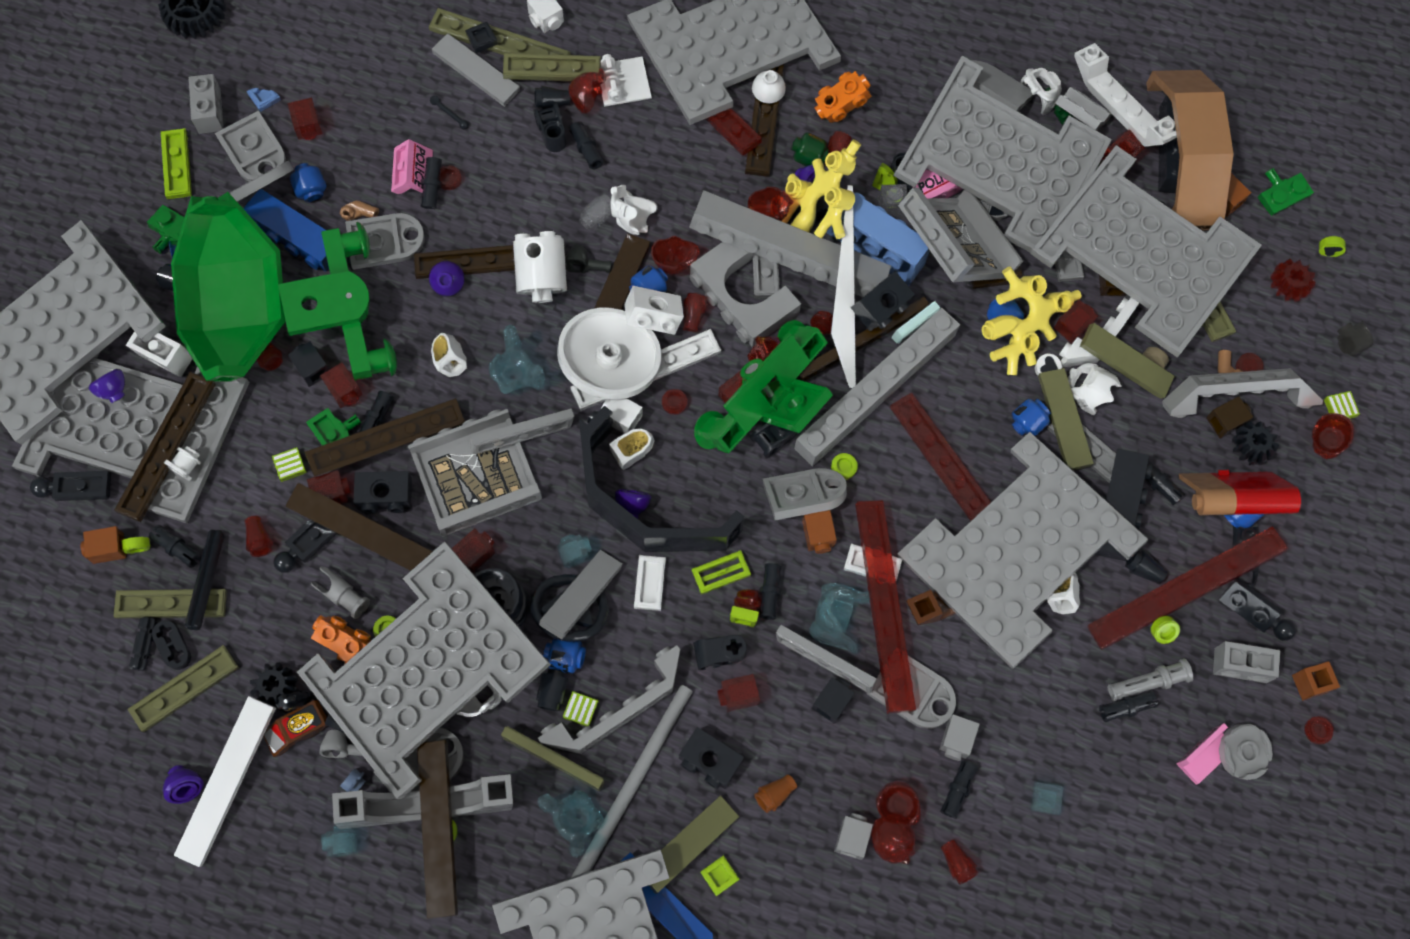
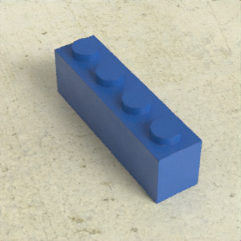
(289, 228)

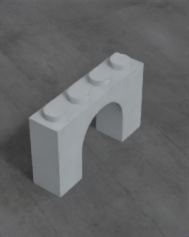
(749, 319)

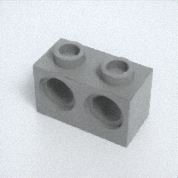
(205, 103)
(1246, 662)

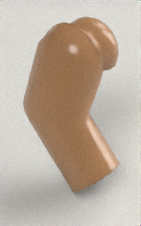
(358, 209)
(1224, 362)

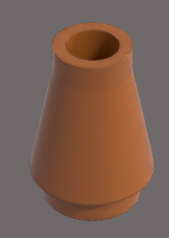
(773, 794)

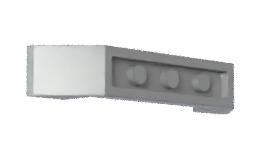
(1184, 398)
(558, 738)

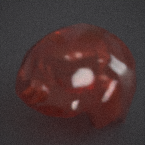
(585, 89)
(770, 202)
(674, 254)
(1332, 435)
(899, 799)
(893, 839)

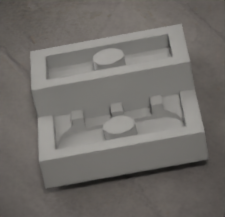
(1083, 108)

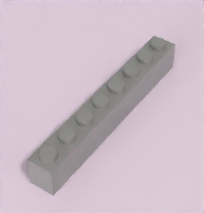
(782, 243)
(876, 387)

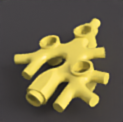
(827, 184)
(1023, 330)

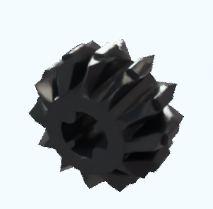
(1255, 453)
(270, 676)

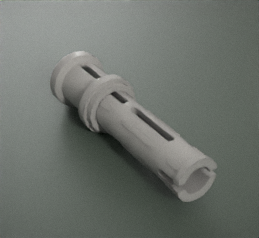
(1161, 677)

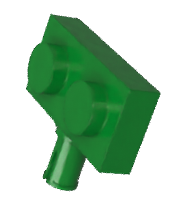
(1284, 192)
(168, 225)
(329, 428)

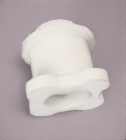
(184, 462)

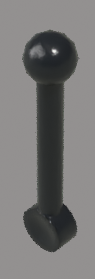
(434, 100)

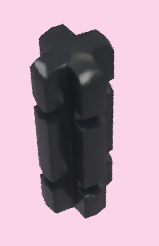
(142, 644)
(294, 700)

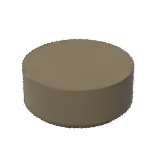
(1157, 356)

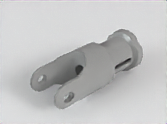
(343, 594)

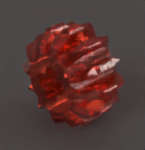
(1292, 280)

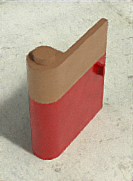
(1242, 493)

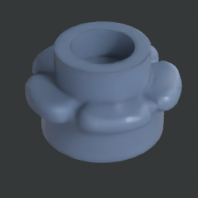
(353, 781)

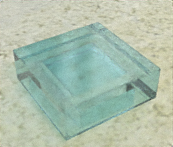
(1047, 798)

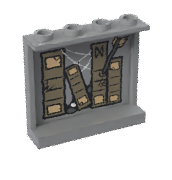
(960, 236)
(469, 486)

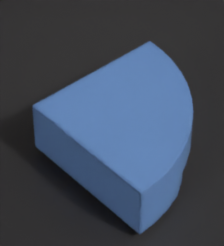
(263, 98)

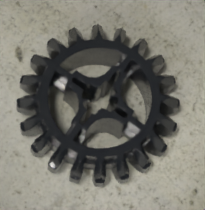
(192, 19)

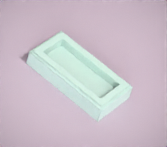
(915, 323)

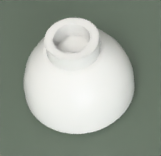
(768, 86)

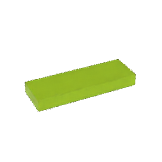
(176, 164)

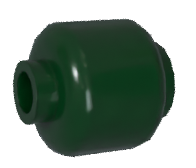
(808, 149)

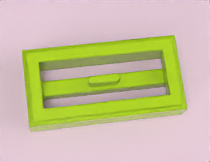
(718, 584)

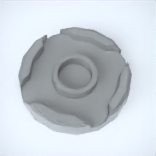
(1245, 751)

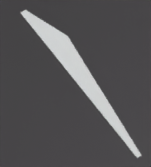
(844, 317)

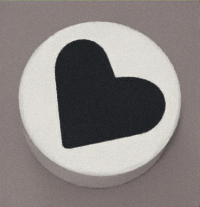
(1047, 363)

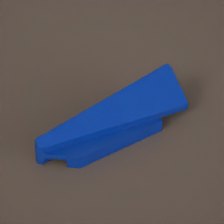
(673, 914)

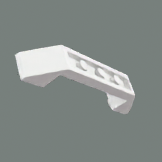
(1125, 108)
(1075, 355)

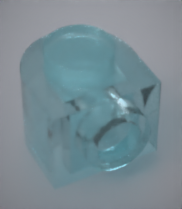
(574, 550)
(340, 842)

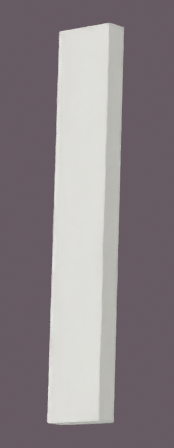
(672, 359)
(225, 781)

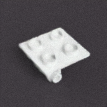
(624, 80)

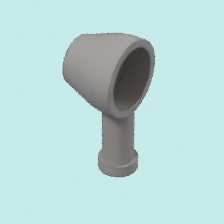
(337, 741)

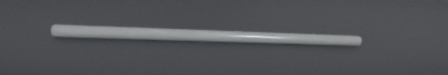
(633, 781)

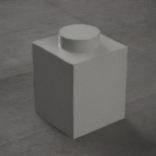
(958, 737)
(853, 836)

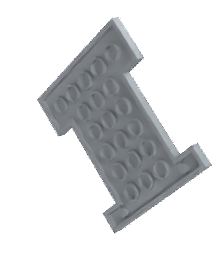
(726, 44)
(1003, 155)
(1148, 252)
(62, 327)
(120, 432)
(1019, 551)
(424, 667)
(590, 905)

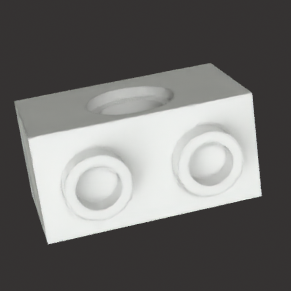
(653, 310)
(162, 352)

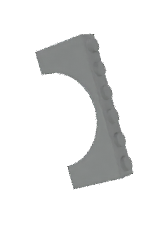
(371, 809)

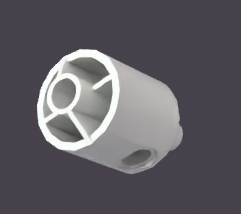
(543, 273)

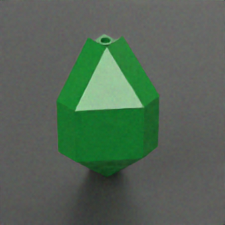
(225, 287)

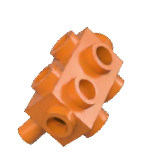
(846, 95)
(338, 637)

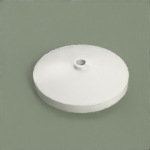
(607, 355)

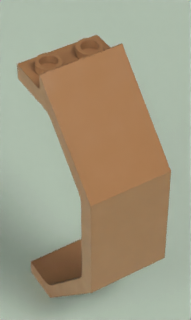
(1202, 144)

